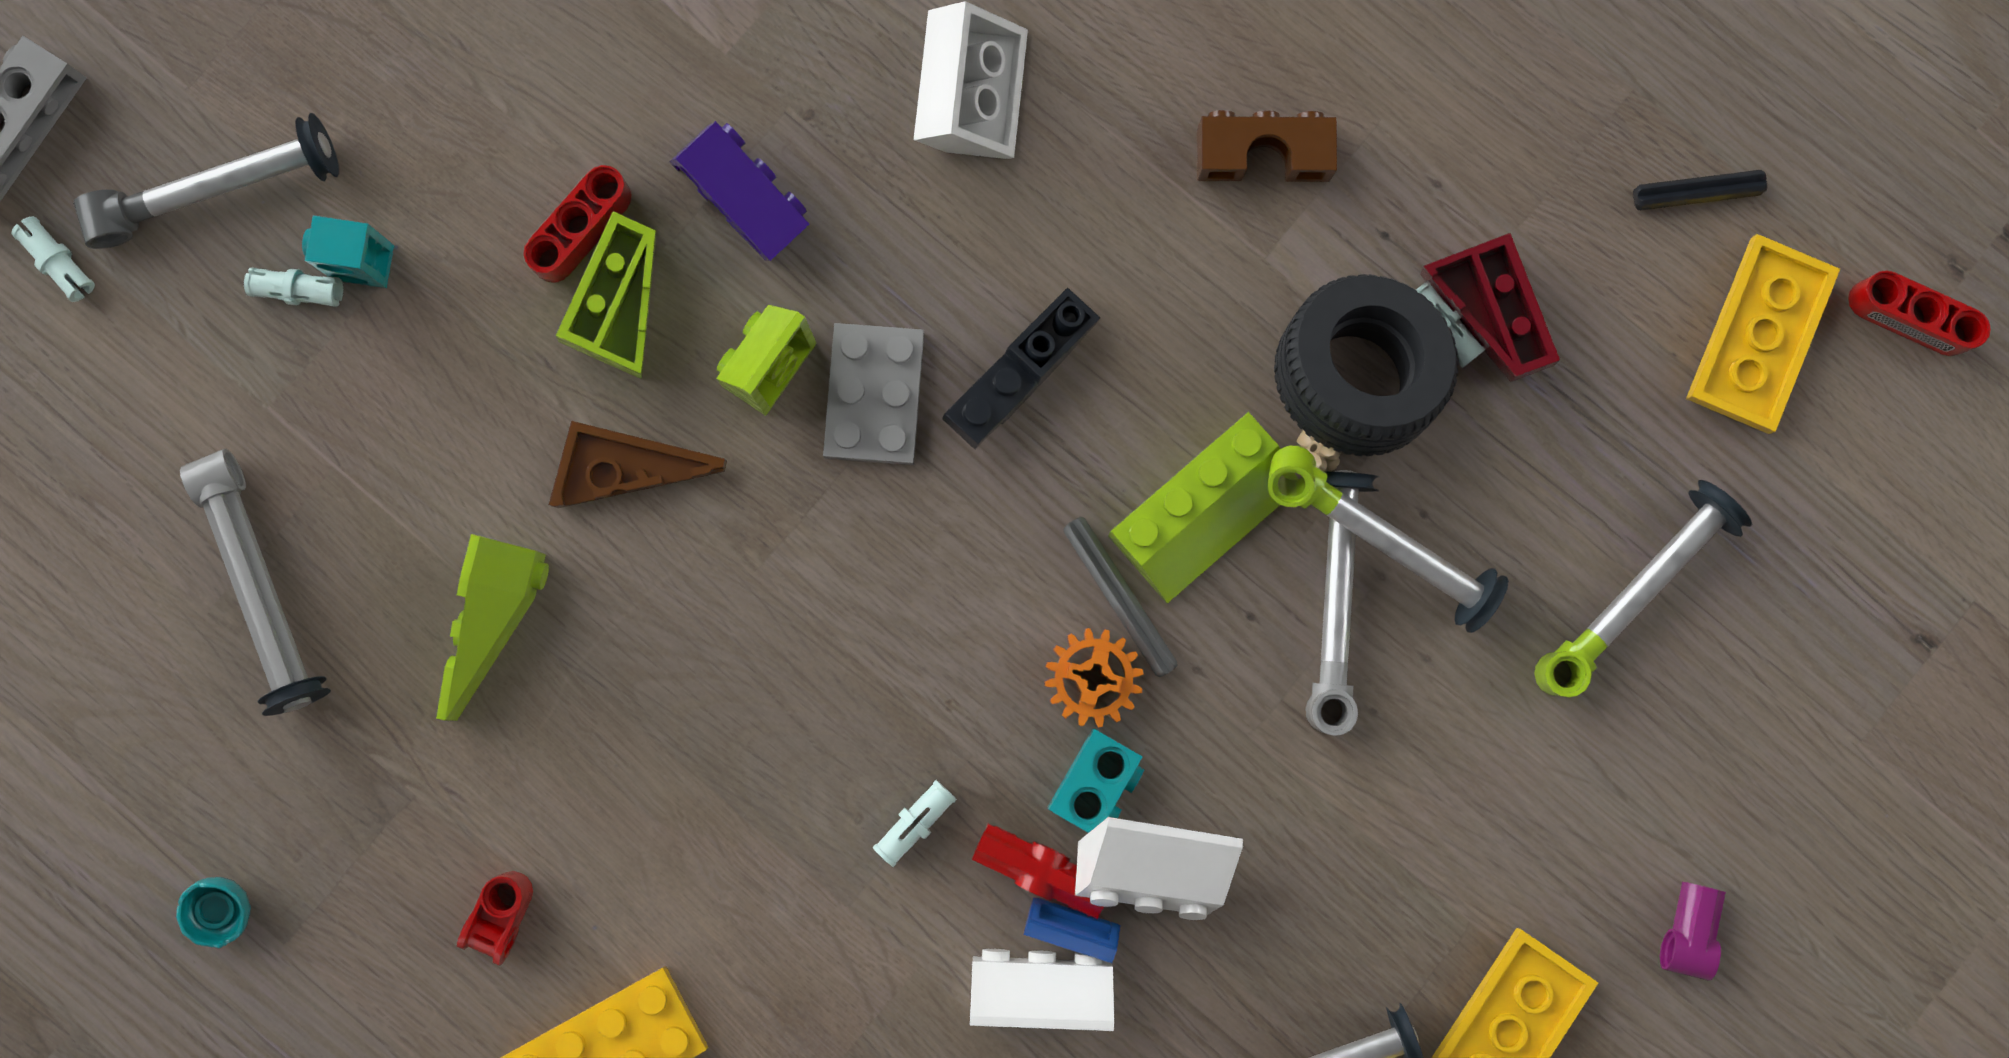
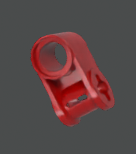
(493, 924)

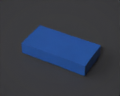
(1072, 930)

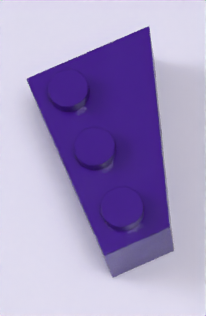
(741, 189)

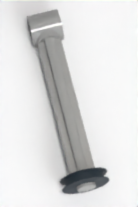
(217, 486)

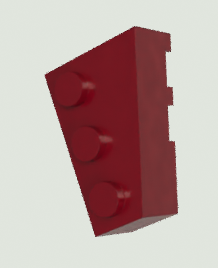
(1496, 305)

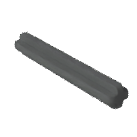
(1120, 597)

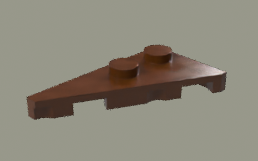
(611, 463)

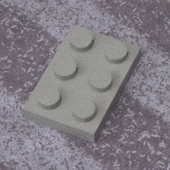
(873, 394)

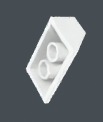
(970, 82)
(1156, 867)
(1041, 991)

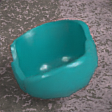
(213, 912)

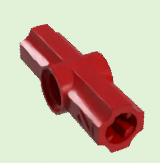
(1032, 867)

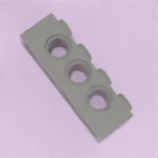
(35, 114)

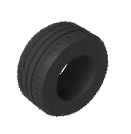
(1396, 321)

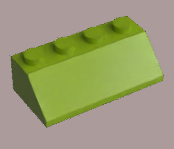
(1201, 509)

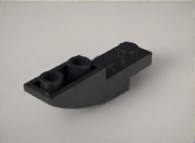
(1021, 369)

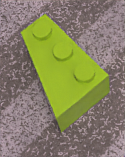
(613, 298)

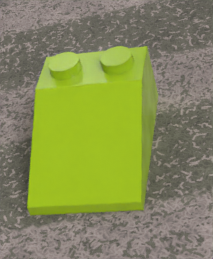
(767, 357)

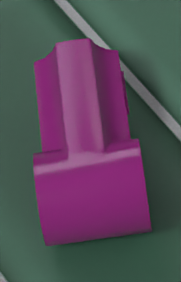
(1692, 942)

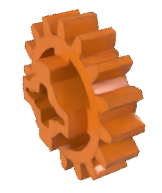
(1098, 657)

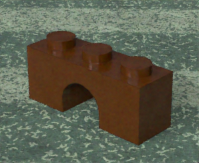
(1303, 142)

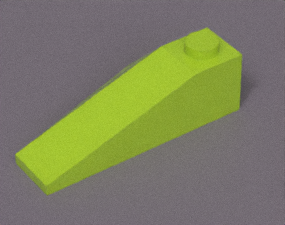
(498, 590)

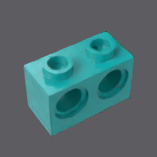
(348, 251)
(1085, 777)

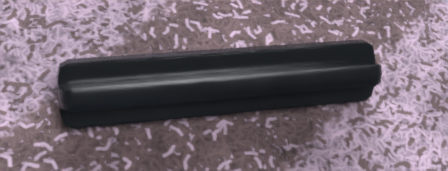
(1700, 190)

